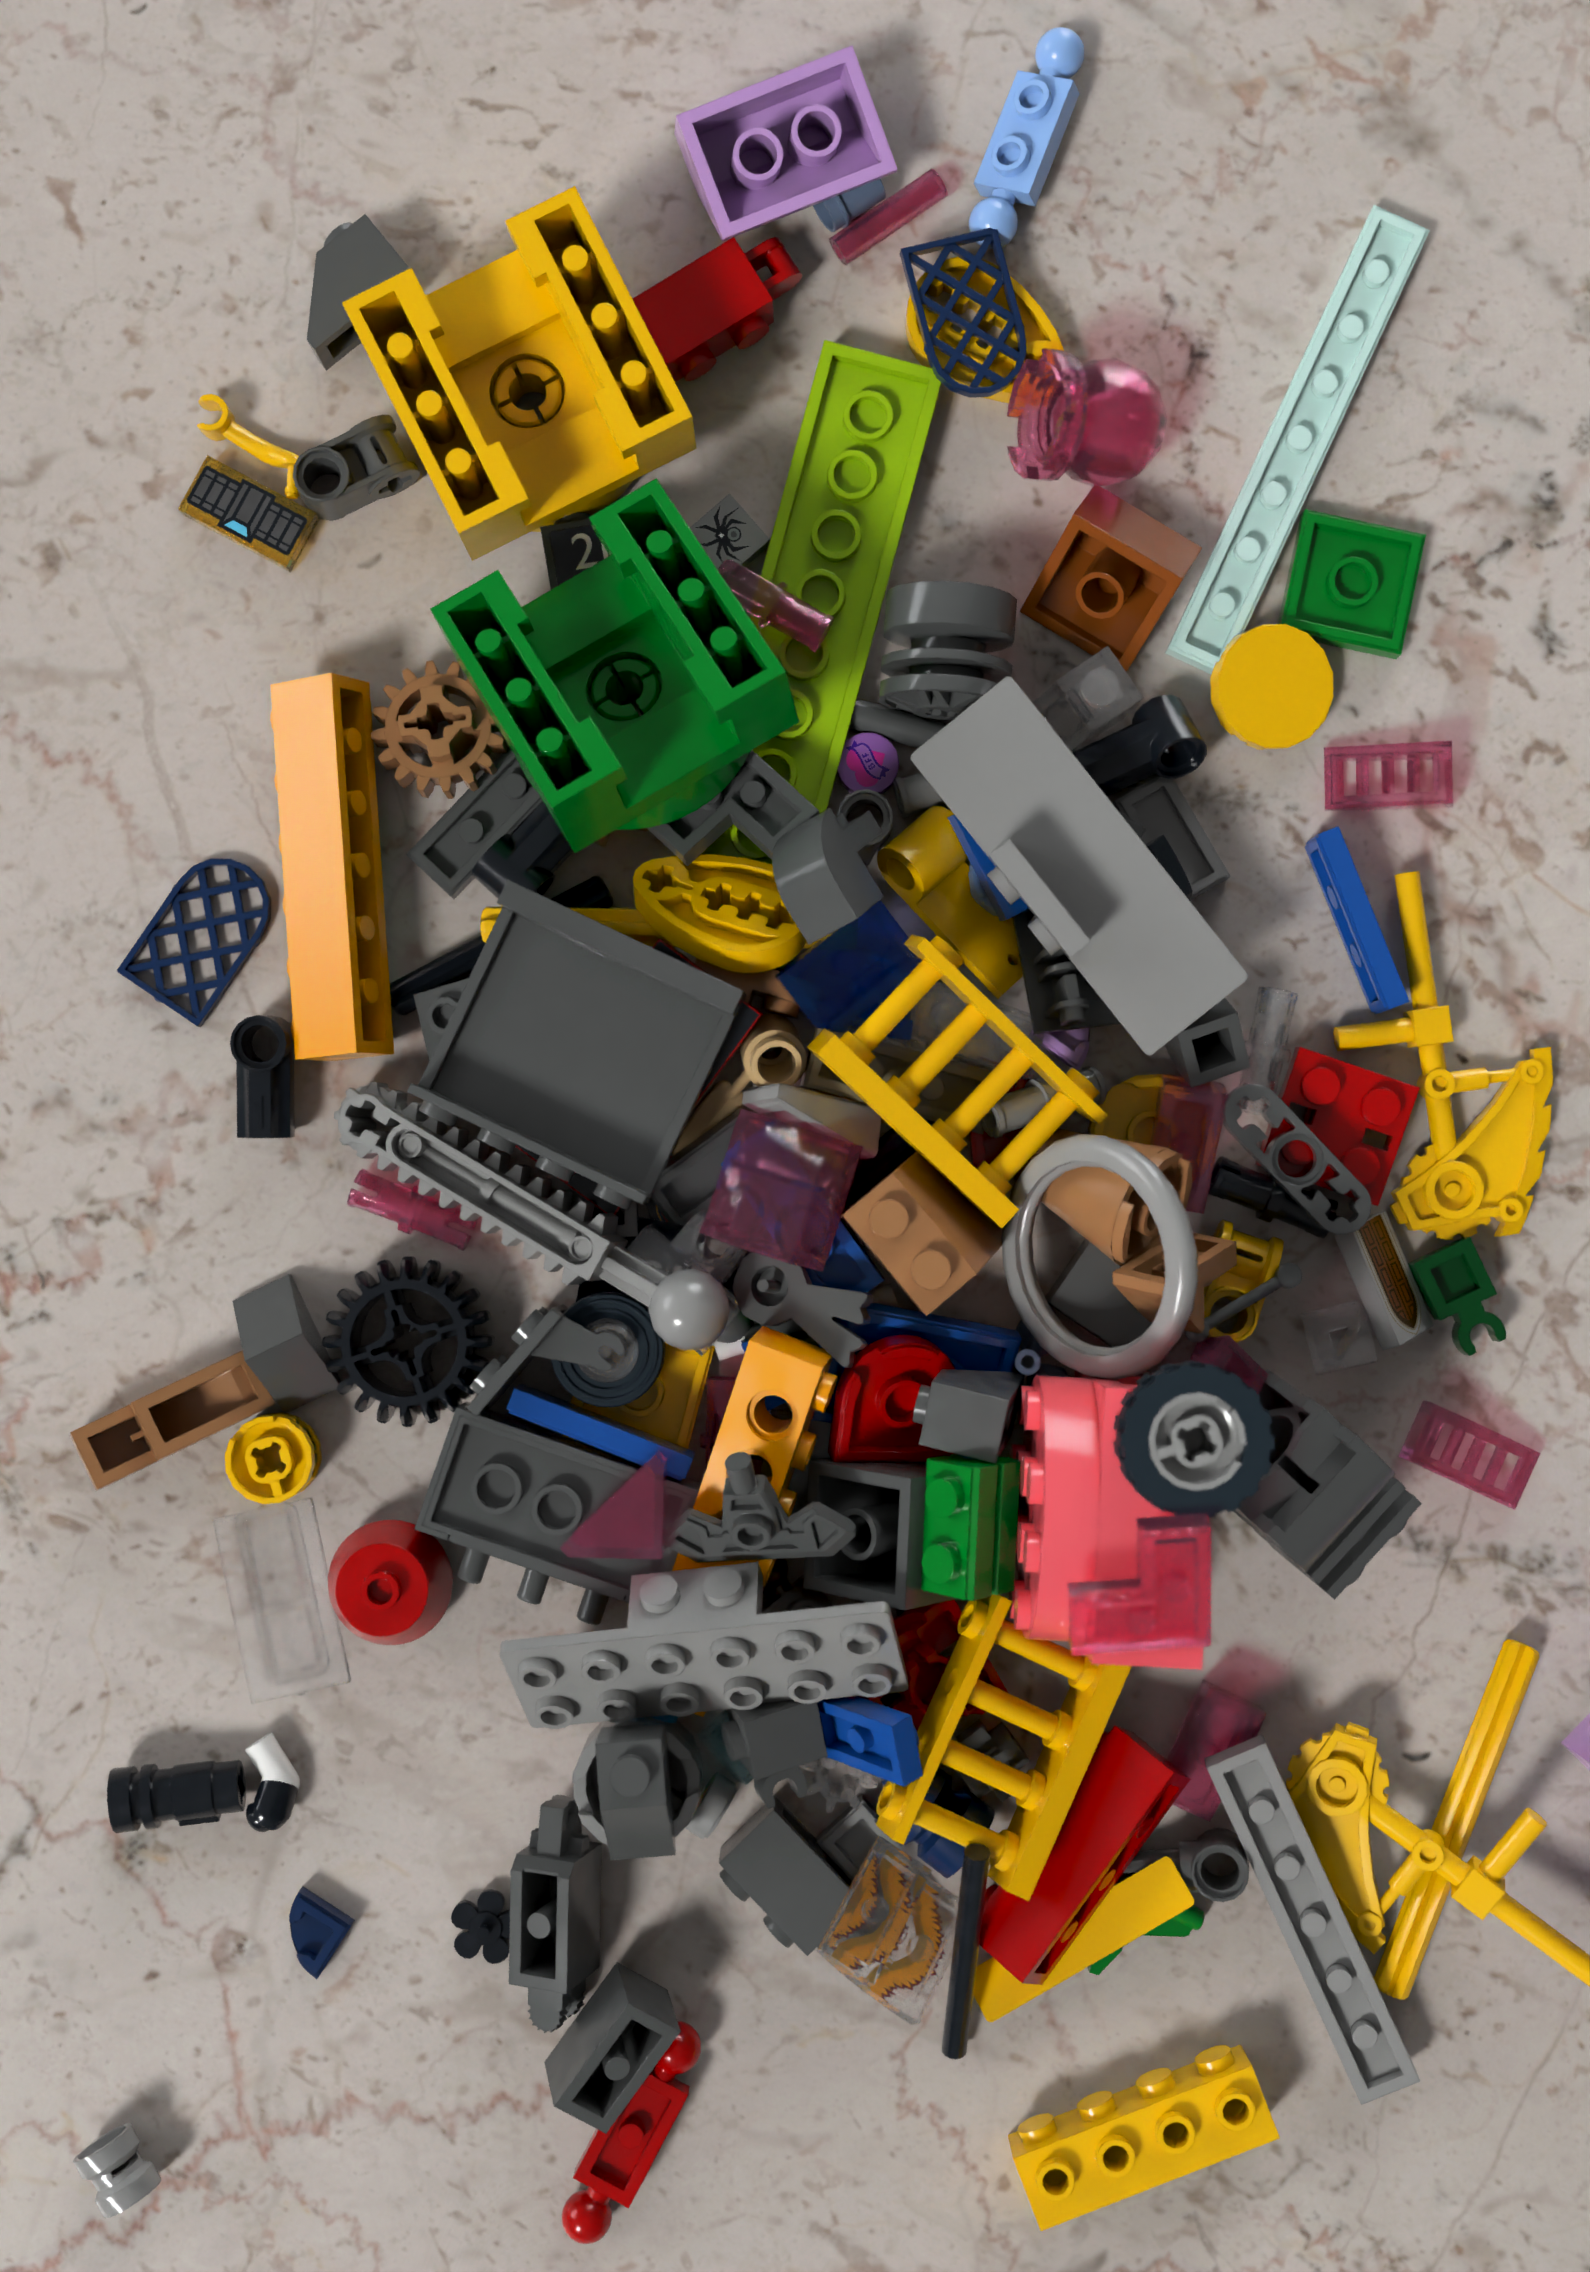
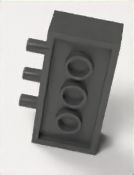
(521, 1493)

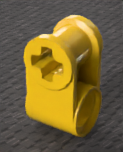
(1243, 1277)

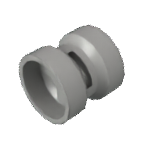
(117, 2170)

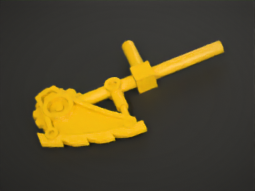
(1498, 1154)
(1342, 1790)

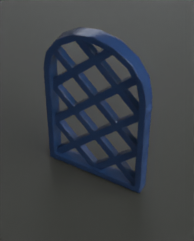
(952, 244)
(173, 900)

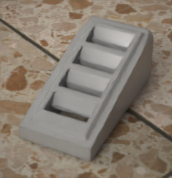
(819, 1113)

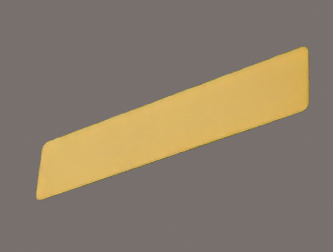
(1123, 1916)

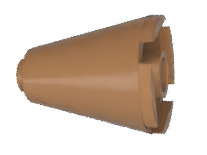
(1107, 1206)

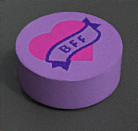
(868, 763)

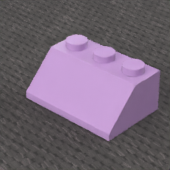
(784, 144)

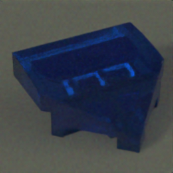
(852, 973)

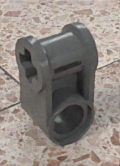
(358, 466)

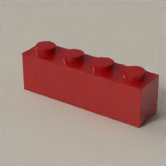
(1106, 1826)

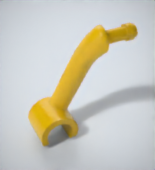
(228, 429)

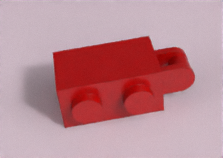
(716, 304)

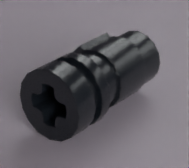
(182, 1793)

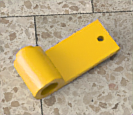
(931, 876)

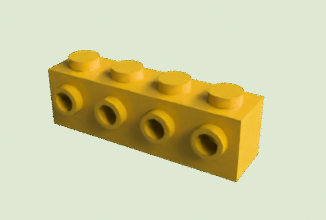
(1141, 2135)

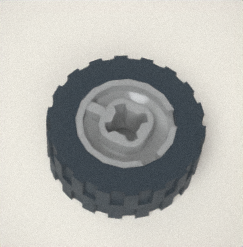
(1193, 1439)

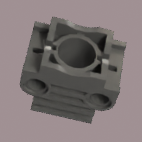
(1326, 1493)

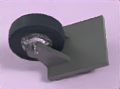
(597, 1348)

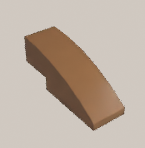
(170, 1420)

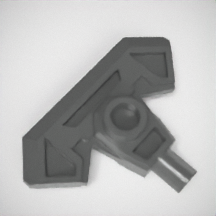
(756, 1524)

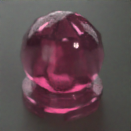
(1084, 419)

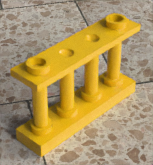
(899, 1096)
(1040, 1794)

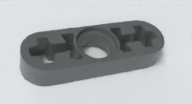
(1317, 1203)

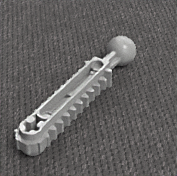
(684, 1307)

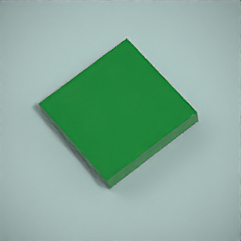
(1352, 583)

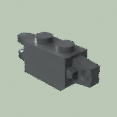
(555, 1914)

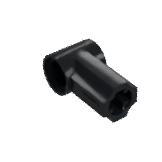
(1157, 742)
(525, 856)
(264, 1087)

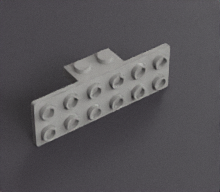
(1077, 867)
(701, 1647)

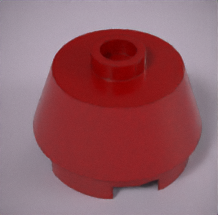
(390, 1582)

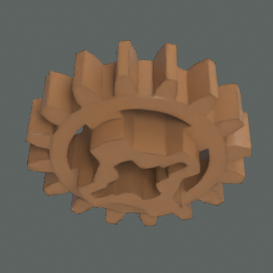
(416, 729)

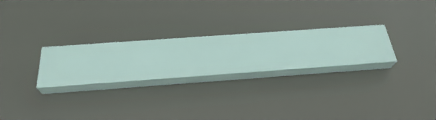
(1298, 438)

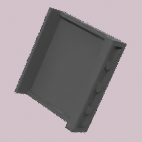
(578, 1047)

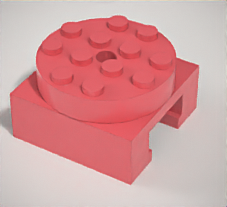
(1076, 1509)

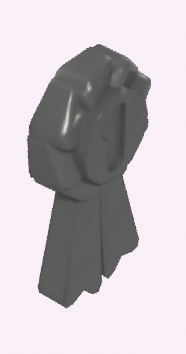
(782, 1292)

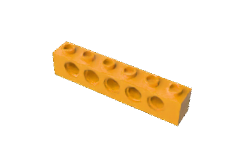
(776, 1367)

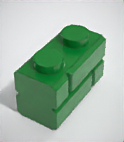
(970, 1526)

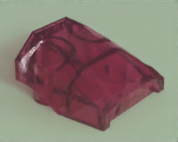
(781, 1190)

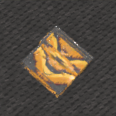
(893, 1931)

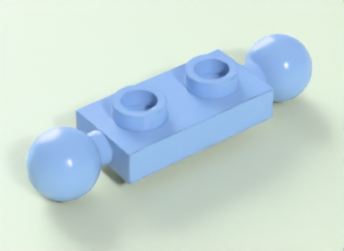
(1028, 134)

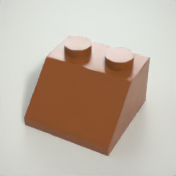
(1110, 577)

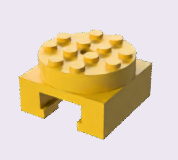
(526, 323)

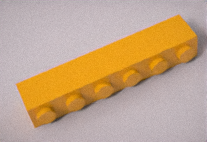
(331, 868)

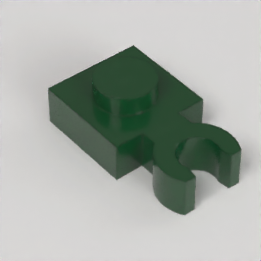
(1454, 1286)

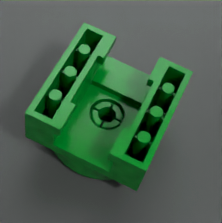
(633, 626)

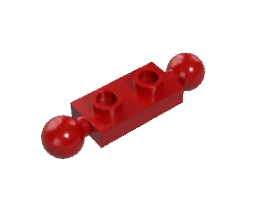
(621, 2158)

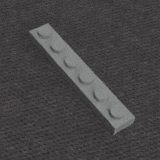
(1311, 1919)

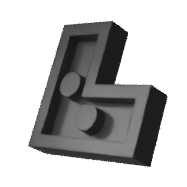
(754, 801)

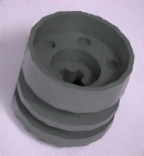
(948, 641)

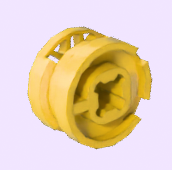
(272, 1458)

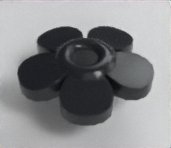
(483, 1927)

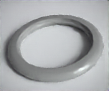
(1176, 1240)

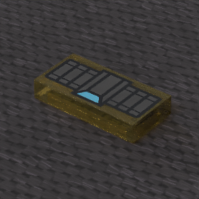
(248, 513)

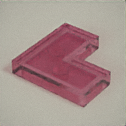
(1162, 1606)

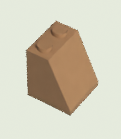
(923, 1232)

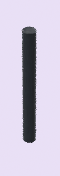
(965, 1950)

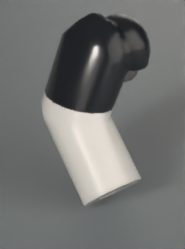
(277, 1787)

